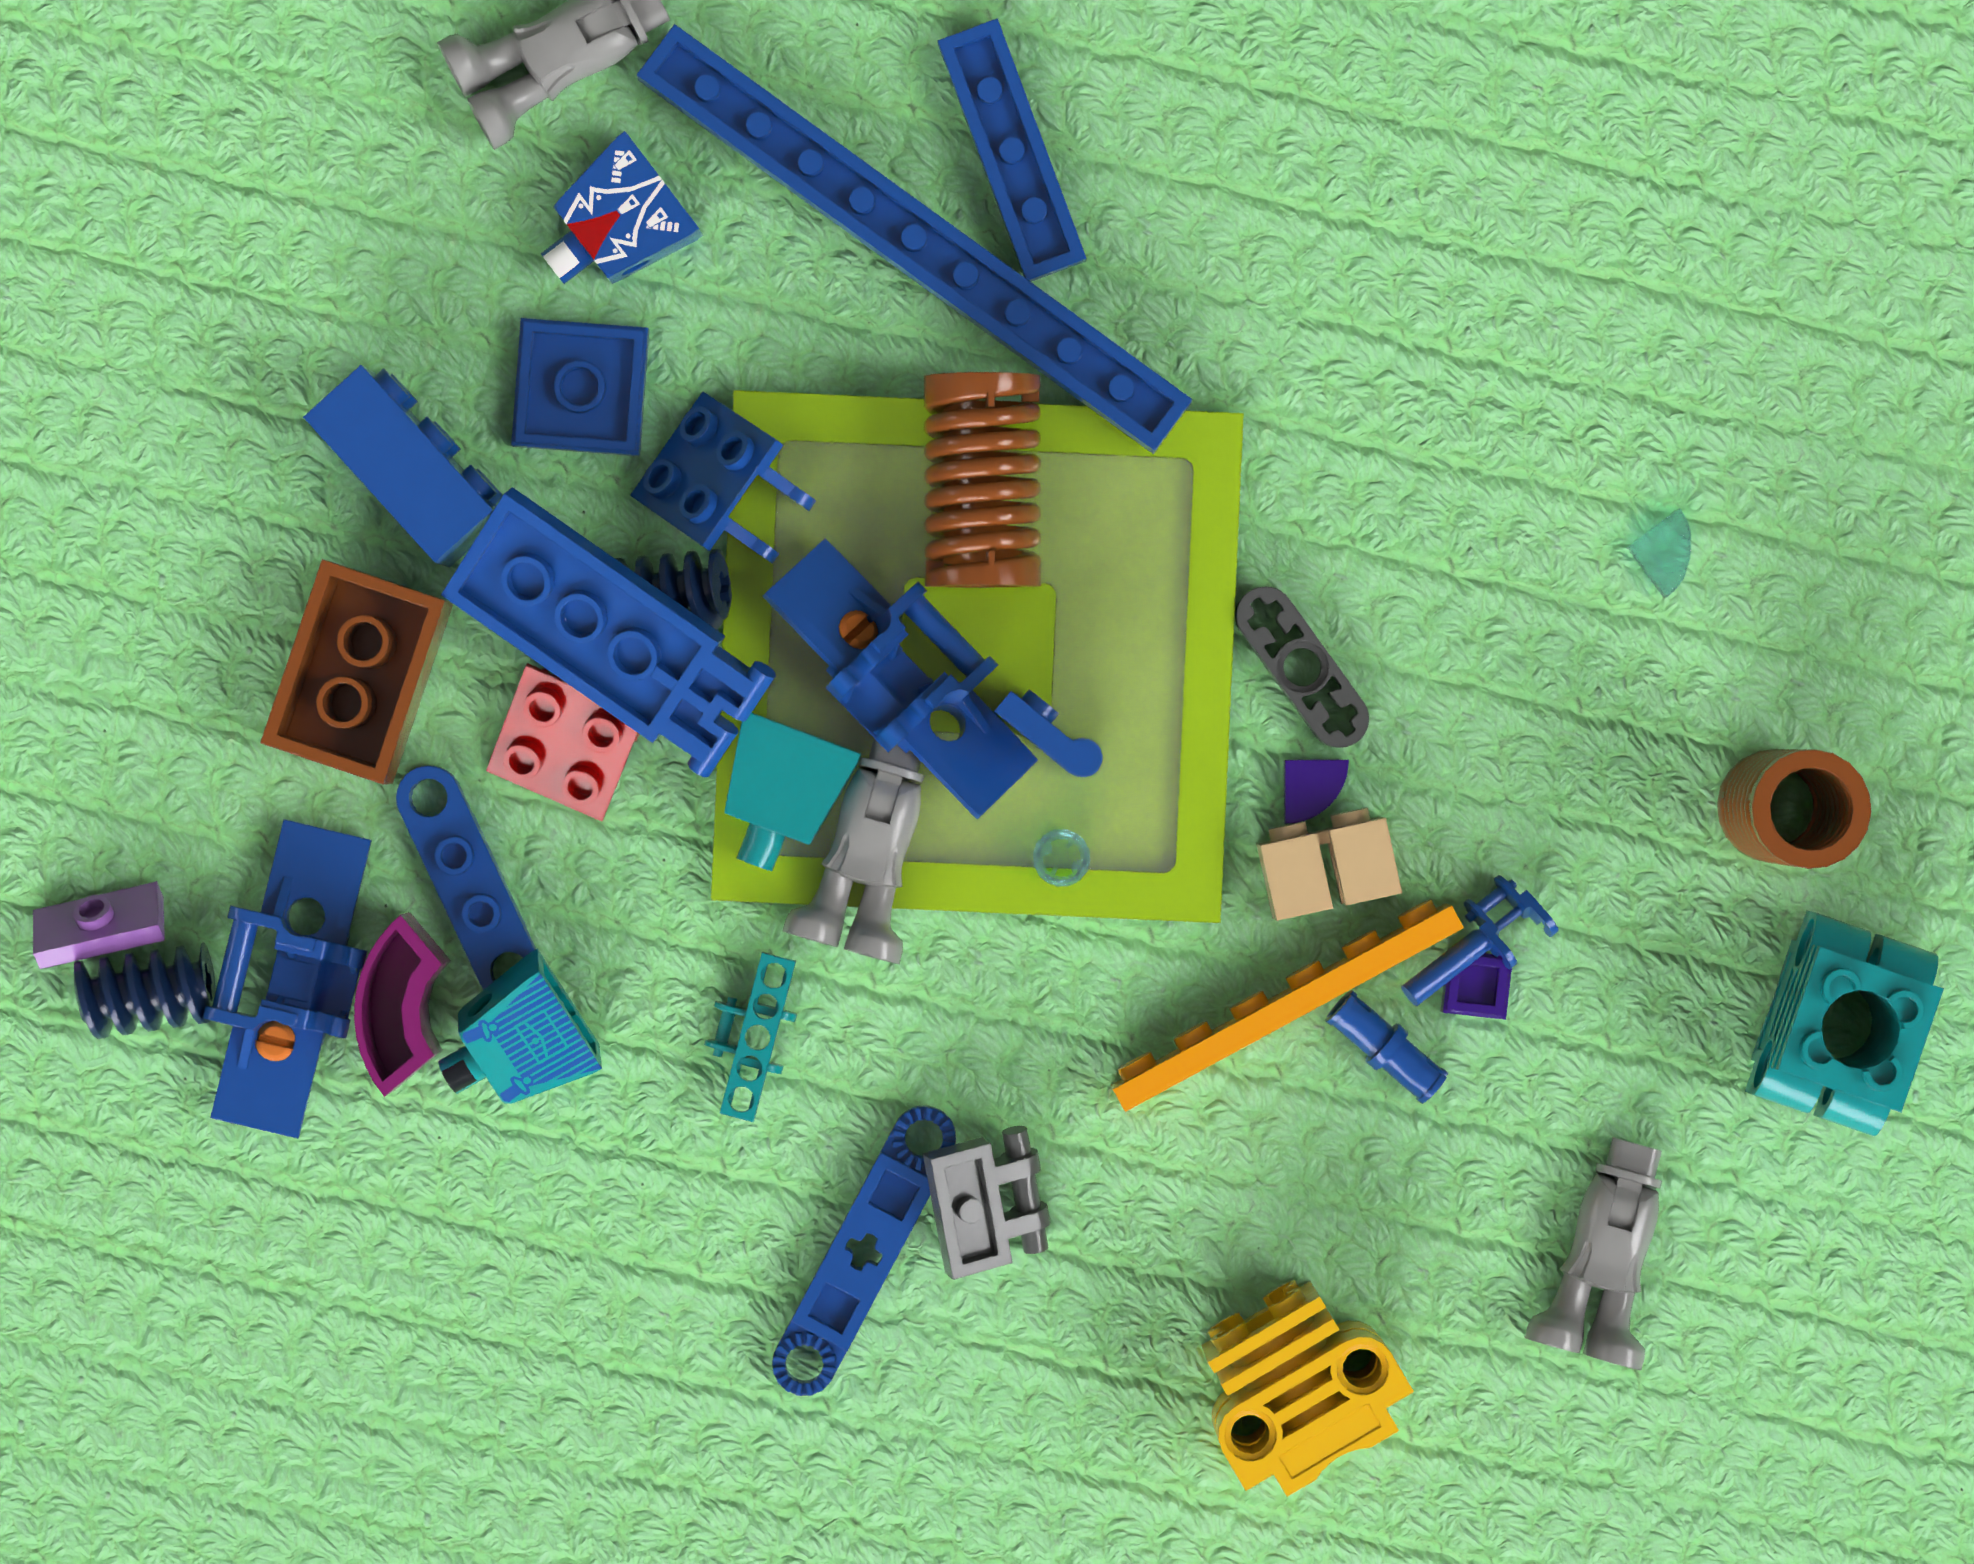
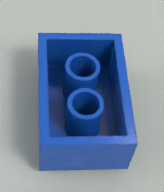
(406, 462)

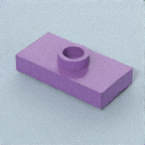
(98, 925)

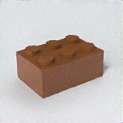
(356, 672)

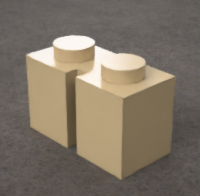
(1359, 856)

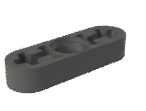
(1317, 714)

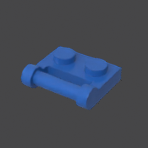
(1033, 720)

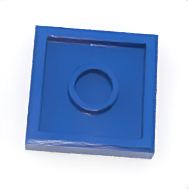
(580, 387)

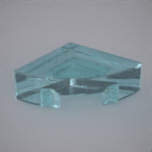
(1664, 552)

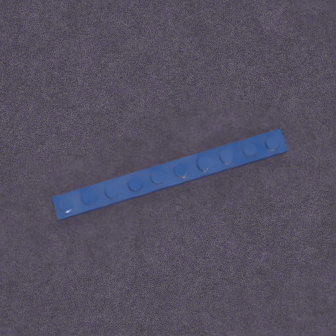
(914, 239)

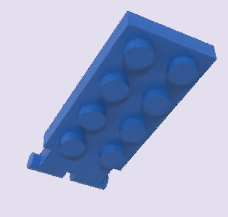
(606, 631)

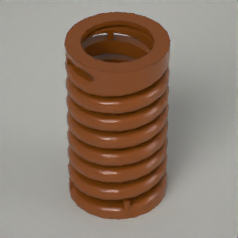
(967, 482)
(1838, 815)

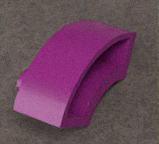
(393, 1003)

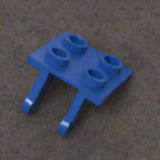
(707, 473)

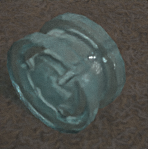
(1078, 867)

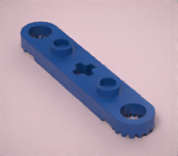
(844, 1292)

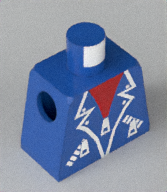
(619, 217)

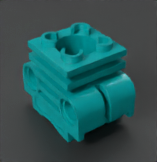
(1791, 1052)

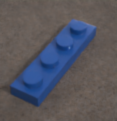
(1011, 150)

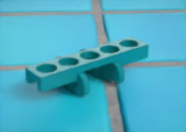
(743, 1052)

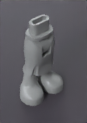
(556, 52)
(870, 850)
(1606, 1254)

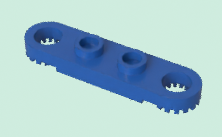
(465, 874)

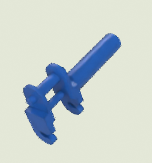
(1479, 940)

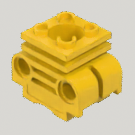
(1292, 1376)

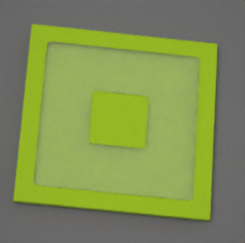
(1116, 639)

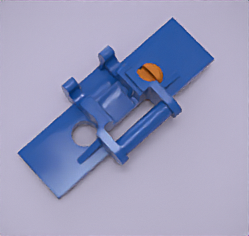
(886, 690)
(311, 984)

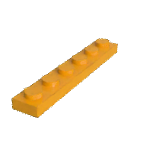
(1308, 990)

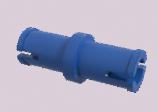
(1386, 1046)

